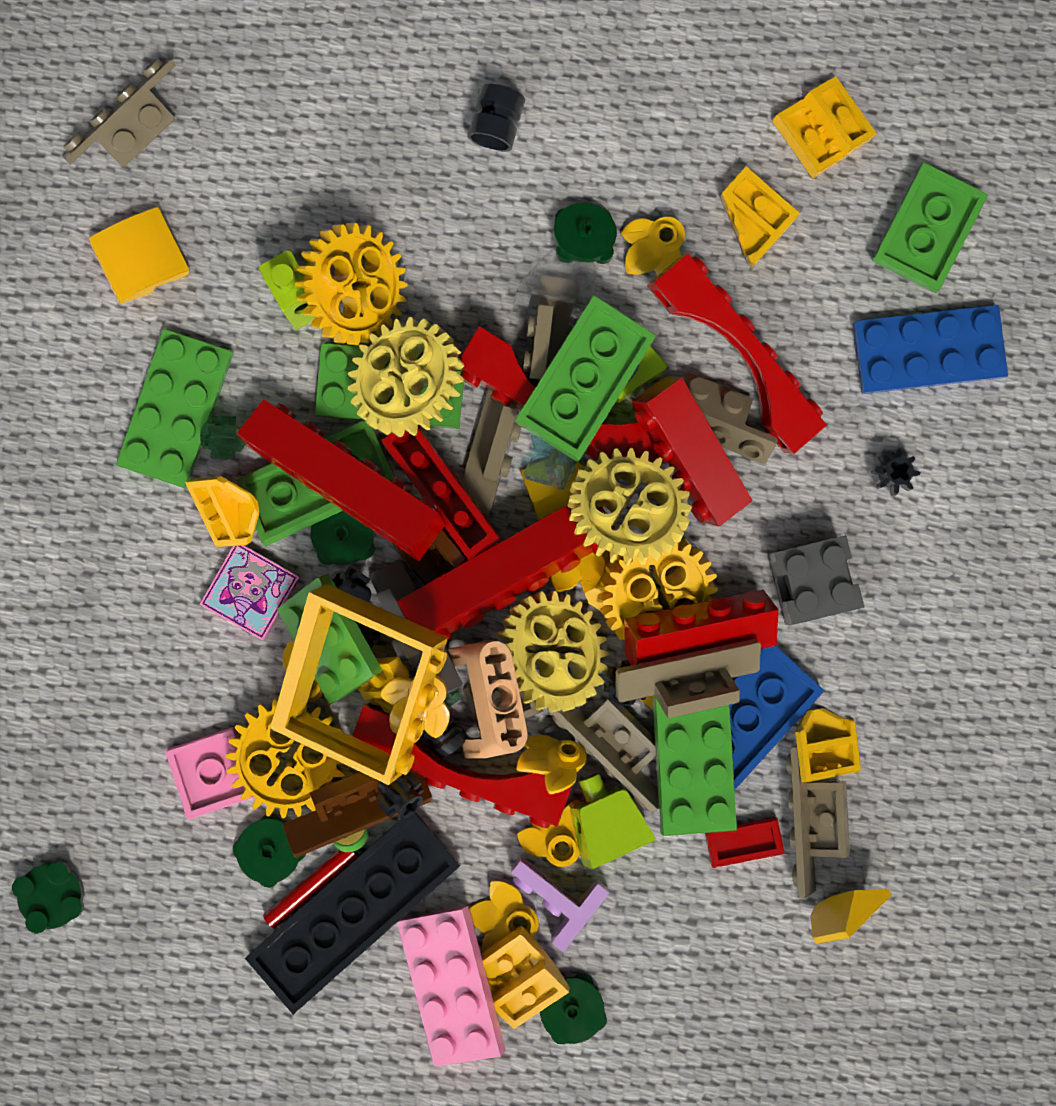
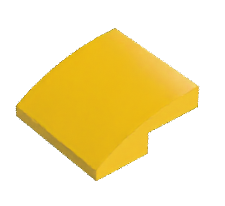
(824, 127)
(138, 255)
(521, 977)

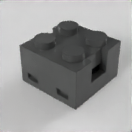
(815, 581)

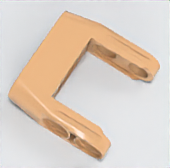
(494, 740)

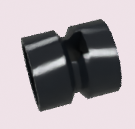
(498, 111)

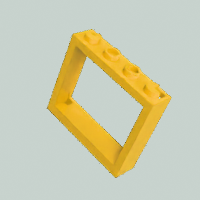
(302, 667)

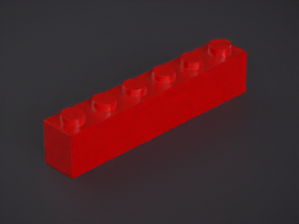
(342, 479)
(499, 575)

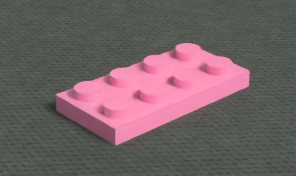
(451, 986)

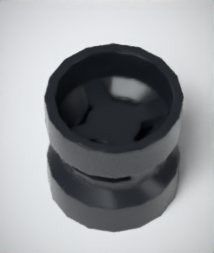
(450, 740)

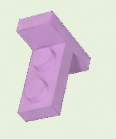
(560, 901)

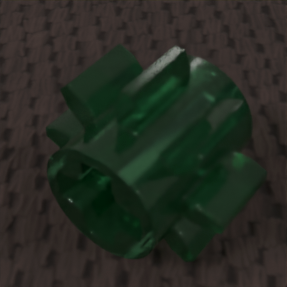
(221, 437)

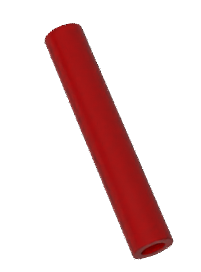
(308, 887)

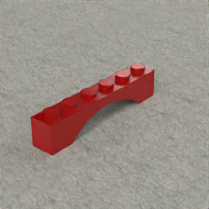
(494, 366)
(784, 410)
(510, 792)

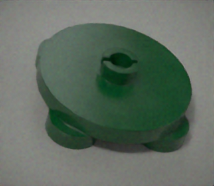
(584, 234)
(342, 540)
(265, 851)
(49, 896)
(577, 1014)

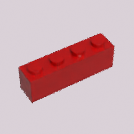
(691, 447)
(440, 484)
(701, 627)

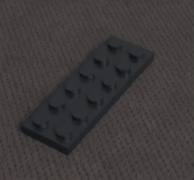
(352, 911)

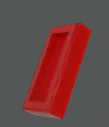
(750, 842)

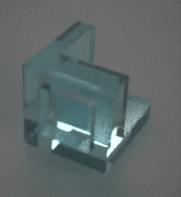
(549, 465)

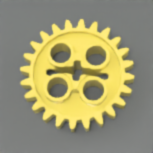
(405, 377)
(599, 488)
(552, 618)

